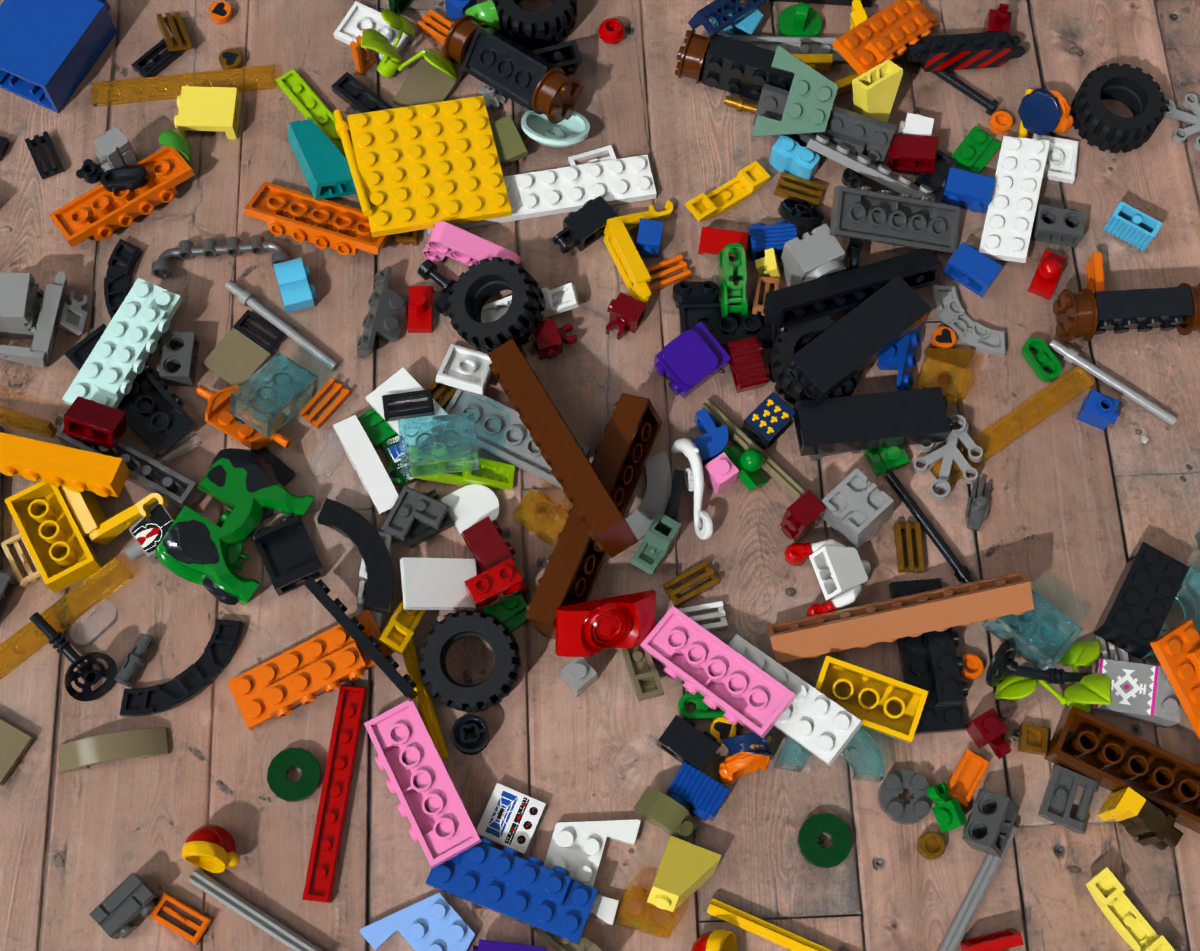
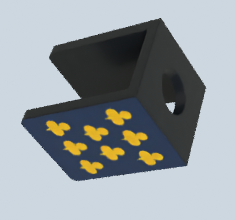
(768, 421)

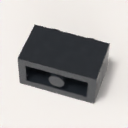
(688, 743)

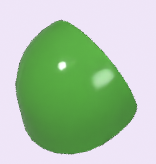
(485, 13)
(177, 141)

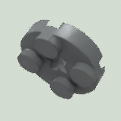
(894, 807)

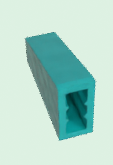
(320, 161)

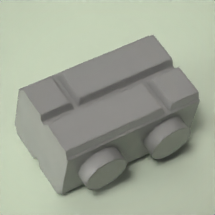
(114, 150)

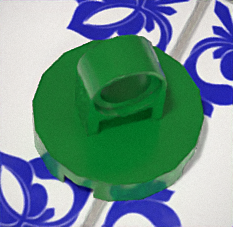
(799, 21)

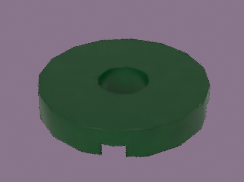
(279, 769)
(840, 840)

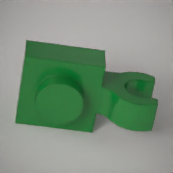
(948, 811)

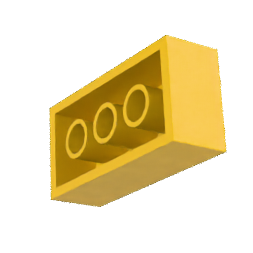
(52, 536)
(873, 698)

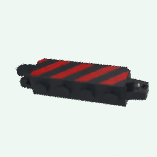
(964, 51)

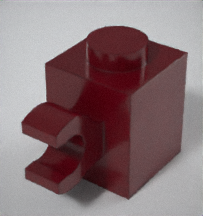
(998, 20)
(625, 314)
(550, 340)
(987, 730)

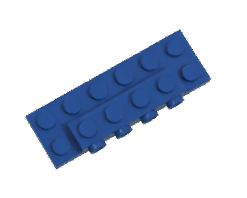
(518, 889)

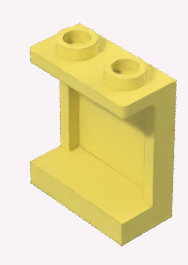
(208, 110)

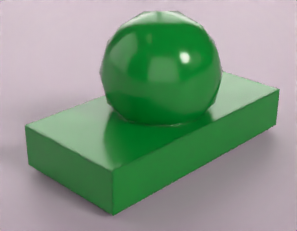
(748, 464)

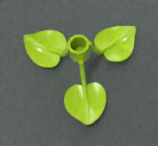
(392, 60)
(1090, 690)

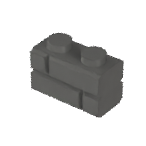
(125, 906)

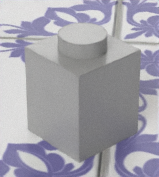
(578, 675)

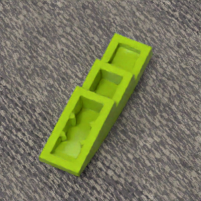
(491, 474)

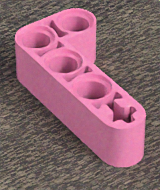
(462, 246)

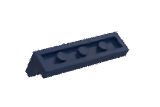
(716, 10)

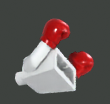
(837, 570)

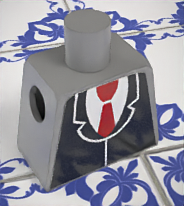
(149, 533)

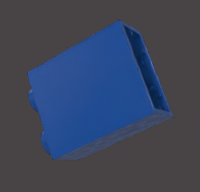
(51, 46)

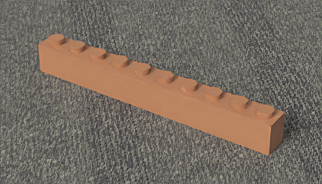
(901, 617)

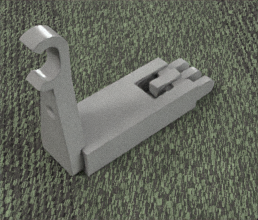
(45, 330)

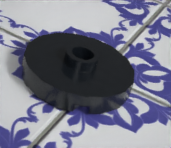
(800, 214)

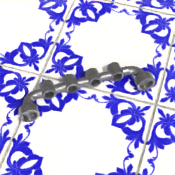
(162, 268)

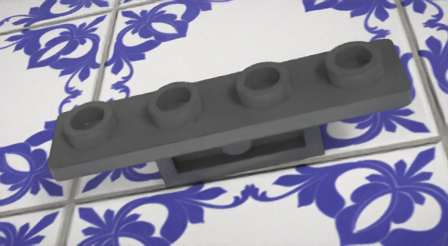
(384, 315)

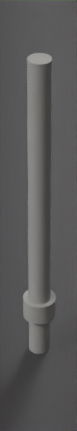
(247, 299)
(1072, 355)

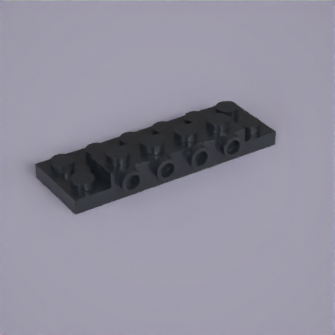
(148, 406)
(934, 666)

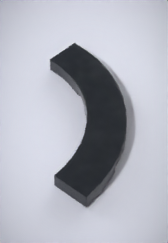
(119, 276)
(371, 548)
(189, 682)

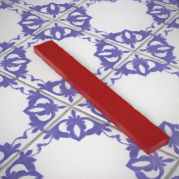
(335, 794)

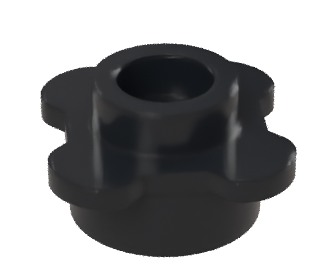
(90, 177)

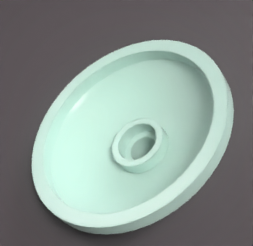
(557, 135)

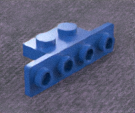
(902, 358)

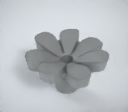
(492, 97)

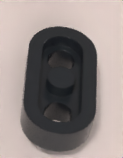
(696, 292)

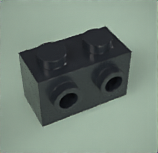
(563, 55)

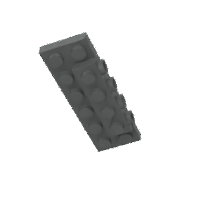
(845, 127)
(894, 219)

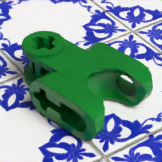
(731, 292)

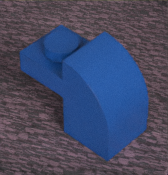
(713, 439)

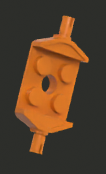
(219, 416)

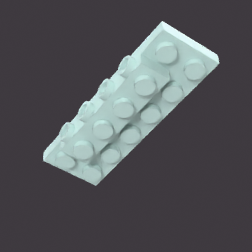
(125, 345)

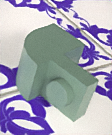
(656, 543)

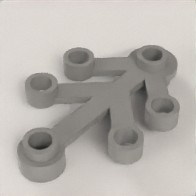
(1170, 111)
(949, 454)

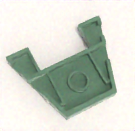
(807, 103)

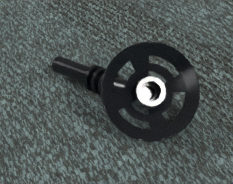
(1005, 664)
(84, 669)

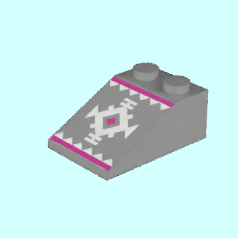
(1140, 693)

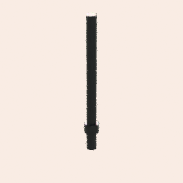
(962, 573)

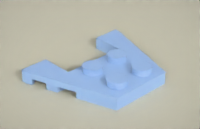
(425, 925)

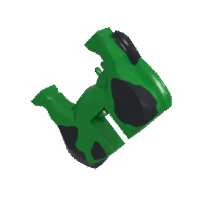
(210, 551)

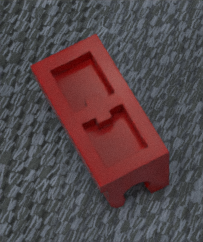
(714, 240)

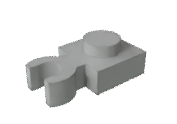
(71, 316)

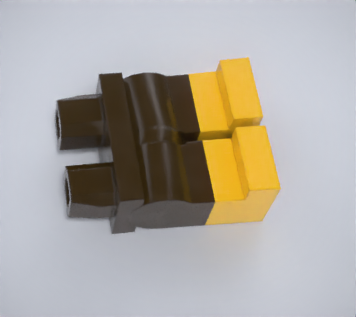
(1140, 819)

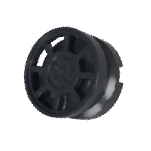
(470, 734)

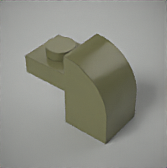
(666, 814)

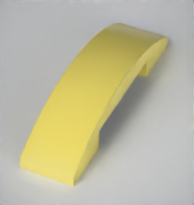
(1123, 914)

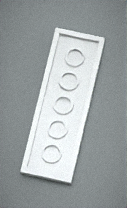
(1014, 199)
(812, 717)

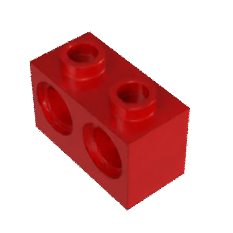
(494, 584)

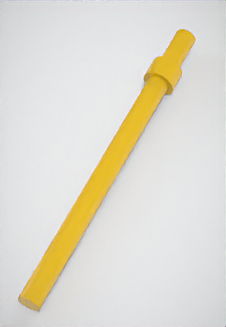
(343, 132)

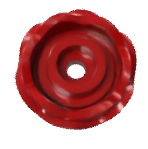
(614, 36)

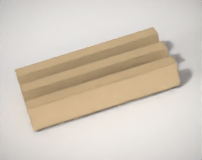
(32, 576)

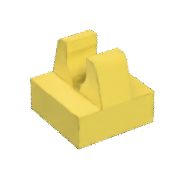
(768, 265)

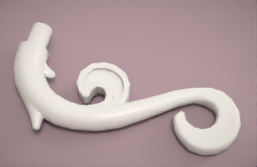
(695, 482)

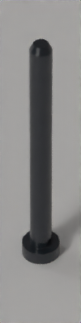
(991, 106)

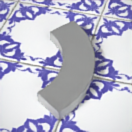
(967, 331)
(656, 495)

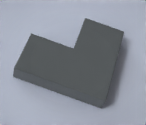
(411, 507)

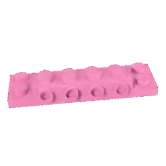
(717, 673)
(421, 784)

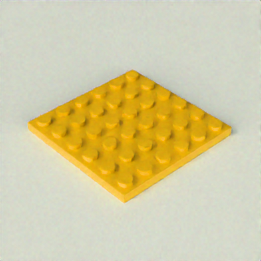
(429, 165)

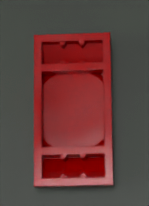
(604, 624)

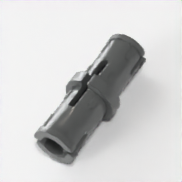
(134, 660)

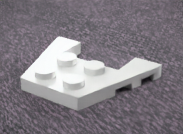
(580, 849)

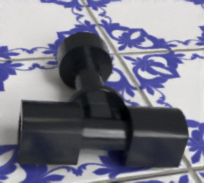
(428, 270)

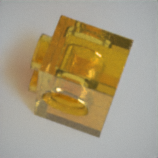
(958, 378)
(534, 504)

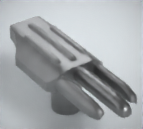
(977, 507)

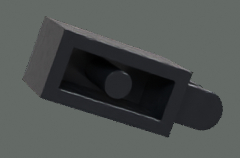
(584, 225)

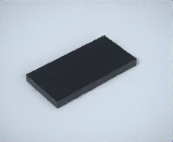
(731, 327)

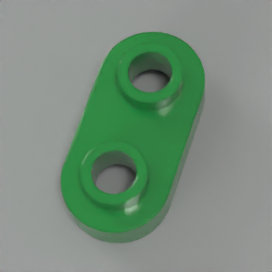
(1042, 360)
(701, 712)

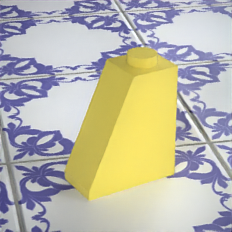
(876, 90)
(681, 873)

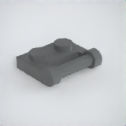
(1060, 798)

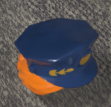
(1045, 112)
(746, 755)

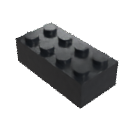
(1141, 600)

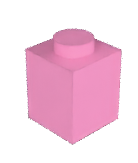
(720, 473)

